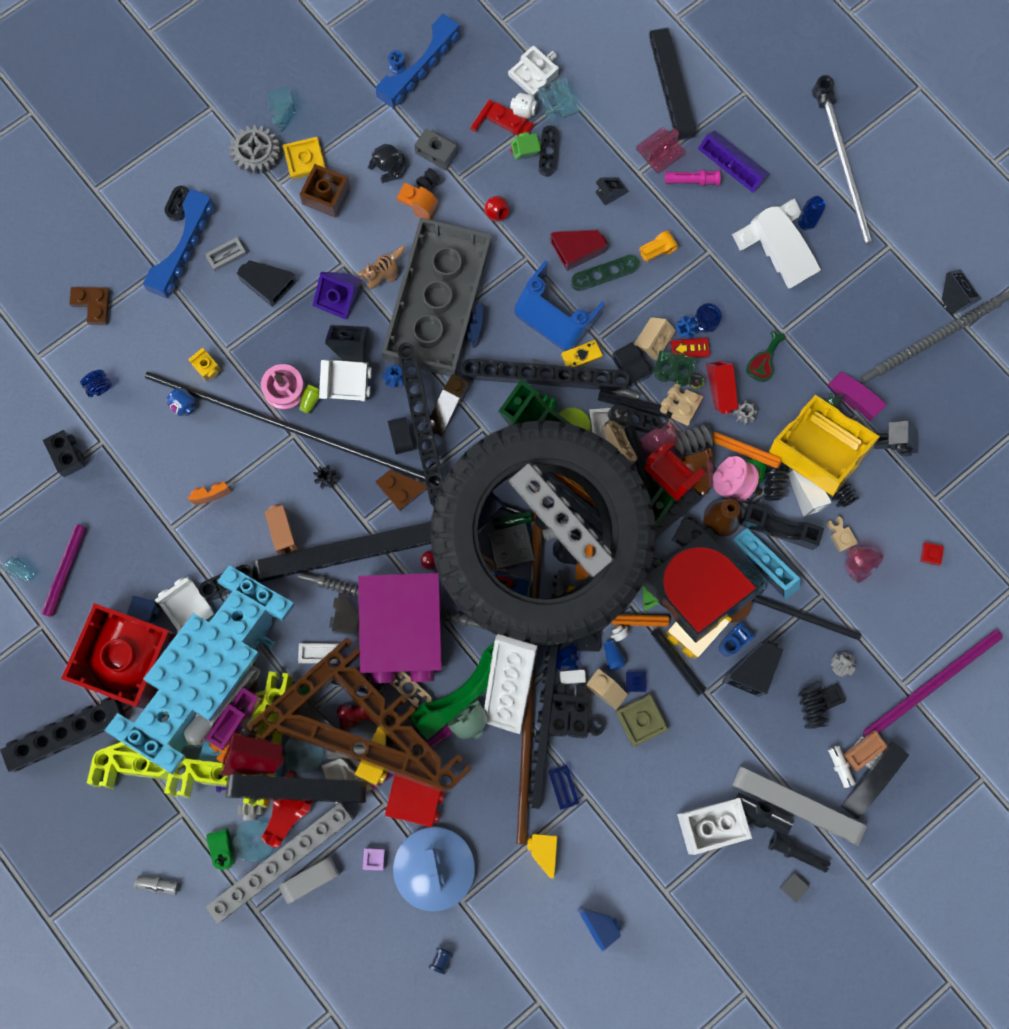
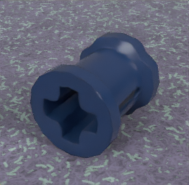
(441, 960)

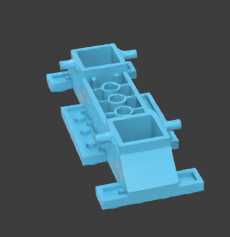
(202, 669)

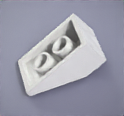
(714, 826)

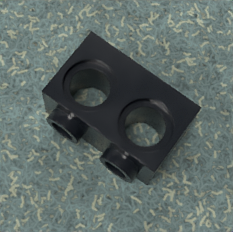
(61, 455)

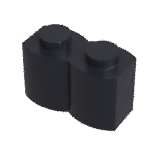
(630, 360)

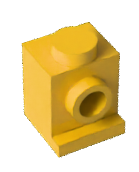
(201, 358)

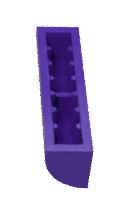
(733, 161)

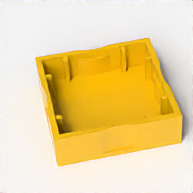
(818, 453)

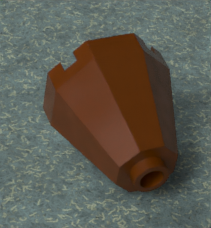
(701, 460)

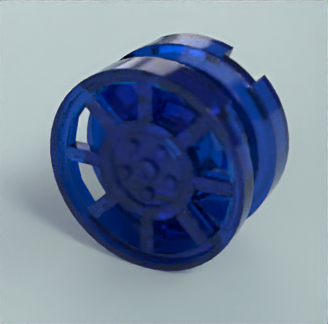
(708, 318)
(95, 383)

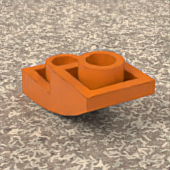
(202, 496)

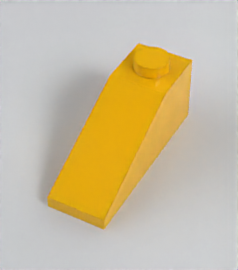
(368, 773)

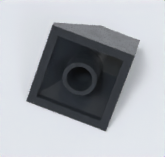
(958, 292)
(347, 342)

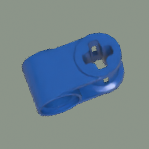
(738, 638)

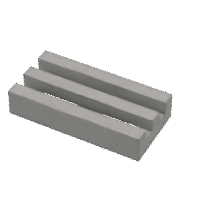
(230, 256)

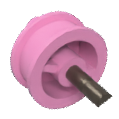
(282, 386)
(736, 479)

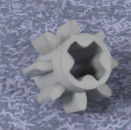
(748, 410)
(843, 664)
(250, 812)

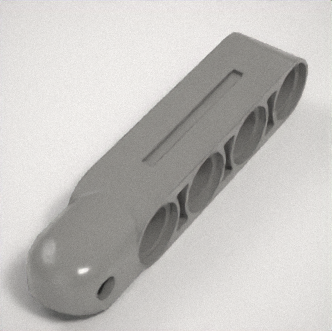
(200, 727)

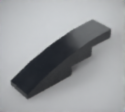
(874, 780)

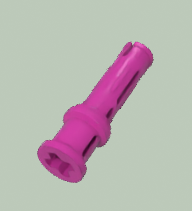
(702, 177)

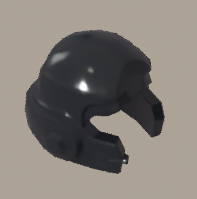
(388, 160)

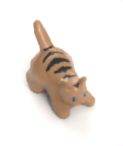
(383, 268)

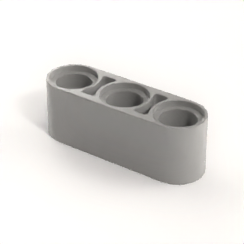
(309, 880)

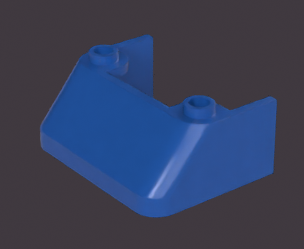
(548, 320)

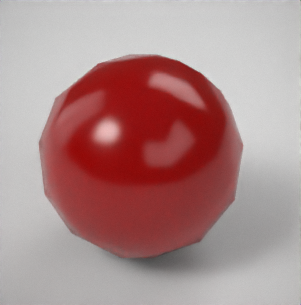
(496, 208)

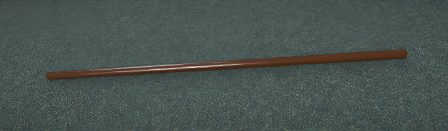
(528, 717)

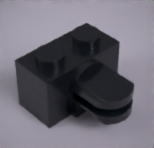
(901, 438)

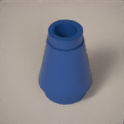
(614, 657)

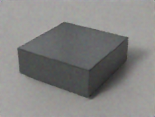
(794, 887)

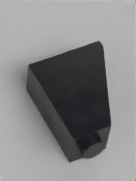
(266, 281)

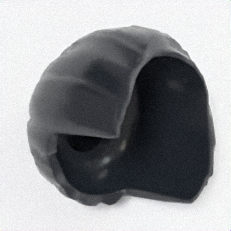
(562, 553)

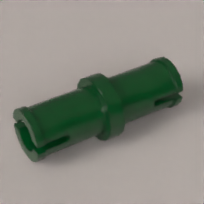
(512, 520)

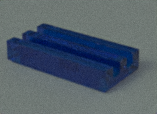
(568, 804)

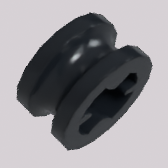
(599, 722)

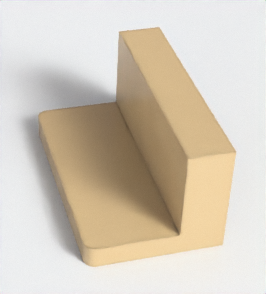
(655, 336)

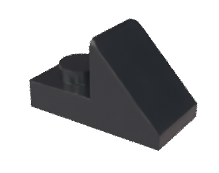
(610, 189)

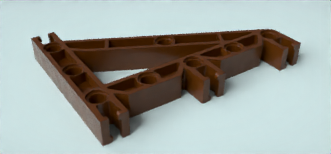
(419, 769)

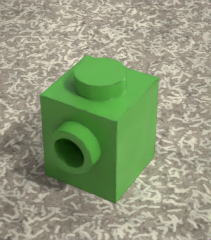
(525, 146)

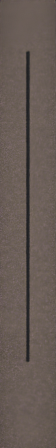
(436, 481)

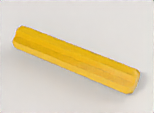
(836, 430)

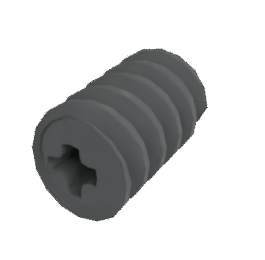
(694, 438)

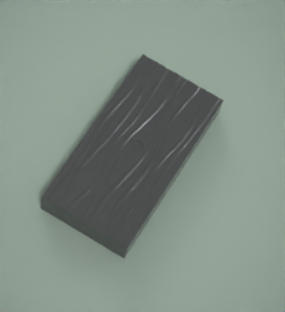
(437, 295)

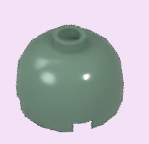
(469, 722)

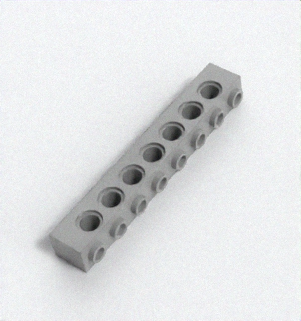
(279, 863)

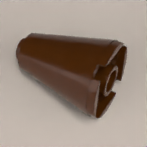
(723, 516)

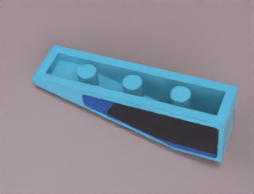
(772, 568)

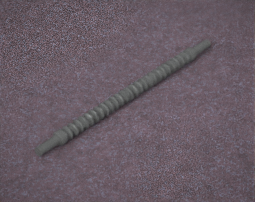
(882, 368)
(322, 582)

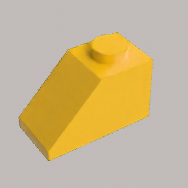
(543, 851)

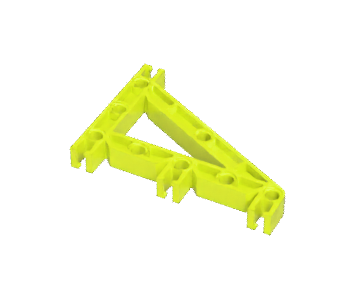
(129, 762)

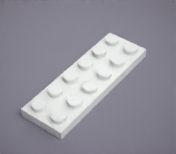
(509, 683)

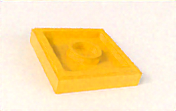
(302, 157)

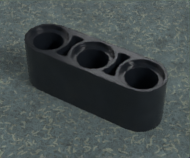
(220, 591)

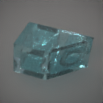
(282, 106)

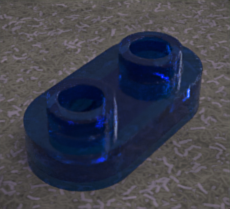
(811, 214)

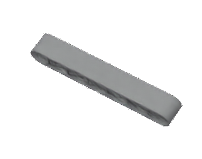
(799, 806)

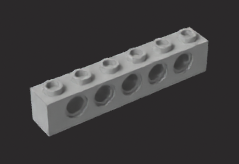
(562, 532)

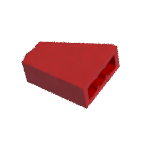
(722, 386)

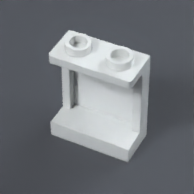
(345, 380)
(183, 601)

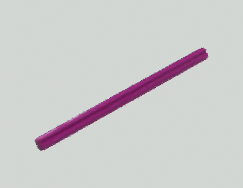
(934, 683)

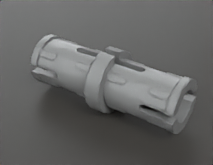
(156, 885)

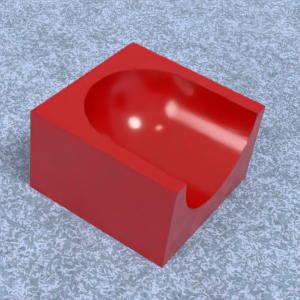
(117, 655)

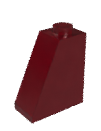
(577, 246)
(251, 757)

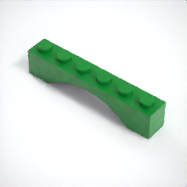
(436, 714)

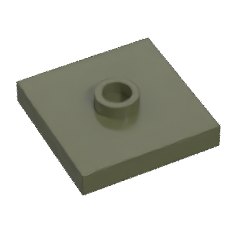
(641, 720)

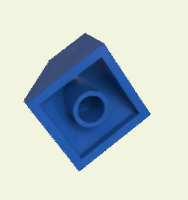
(602, 927)

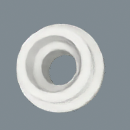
(619, 632)

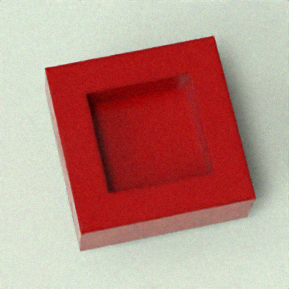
(932, 554)

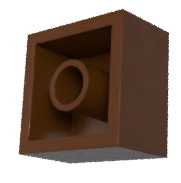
(324, 190)

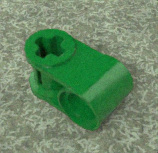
(221, 846)

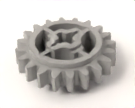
(262, 155)

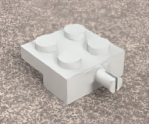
(534, 70)

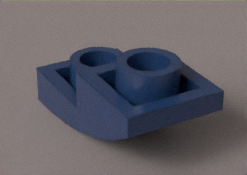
(476, 328)

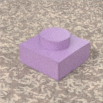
(373, 859)

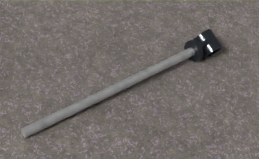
(825, 100)

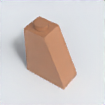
(281, 530)

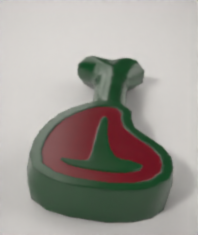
(760, 365)

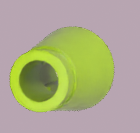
(309, 398)

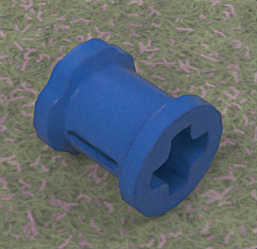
(398, 61)

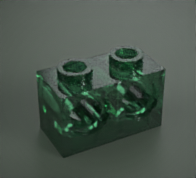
(677, 363)

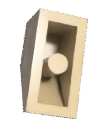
(606, 689)

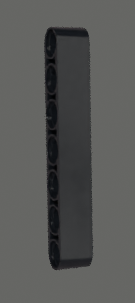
(672, 83)
(296, 789)

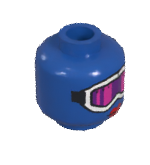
(181, 402)

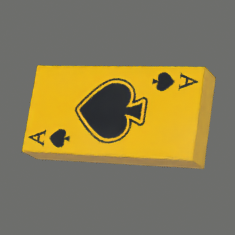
(582, 354)

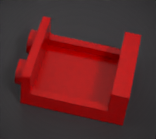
(671, 472)
(413, 802)

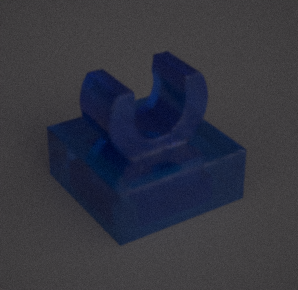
(567, 658)
(635, 681)

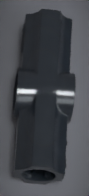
(764, 815)

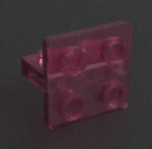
(661, 149)

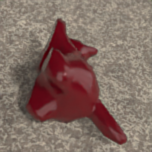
(350, 716)

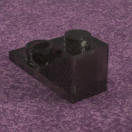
(345, 619)

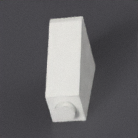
(809, 496)

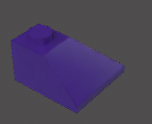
(336, 293)

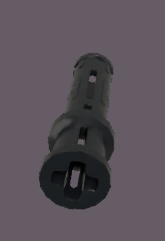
(790, 850)

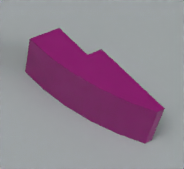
(857, 396)
(234, 718)

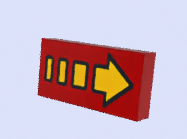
(691, 347)

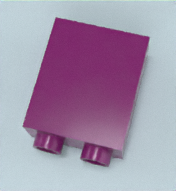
(400, 626)

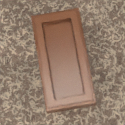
(865, 750)

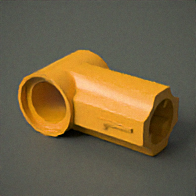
(663, 244)

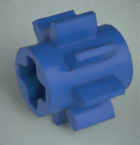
(687, 327)
(393, 376)

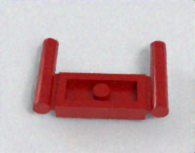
(502, 117)

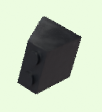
(756, 669)

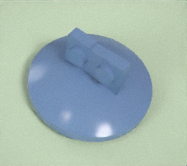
(434, 869)

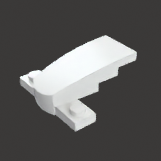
(781, 242)

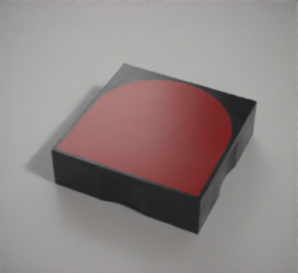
(700, 586)

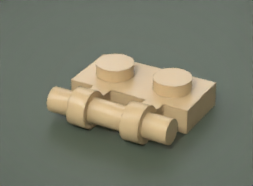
(686, 407)

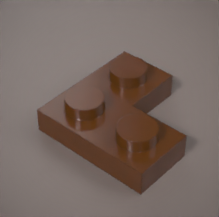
(95, 299)

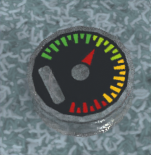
(698, 382)

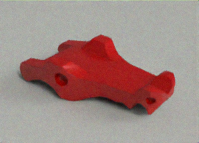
(284, 816)

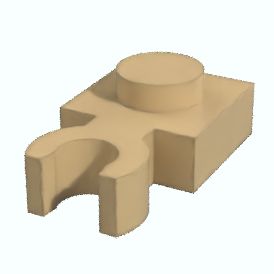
(842, 537)

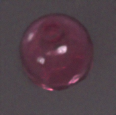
(655, 439)
(862, 561)

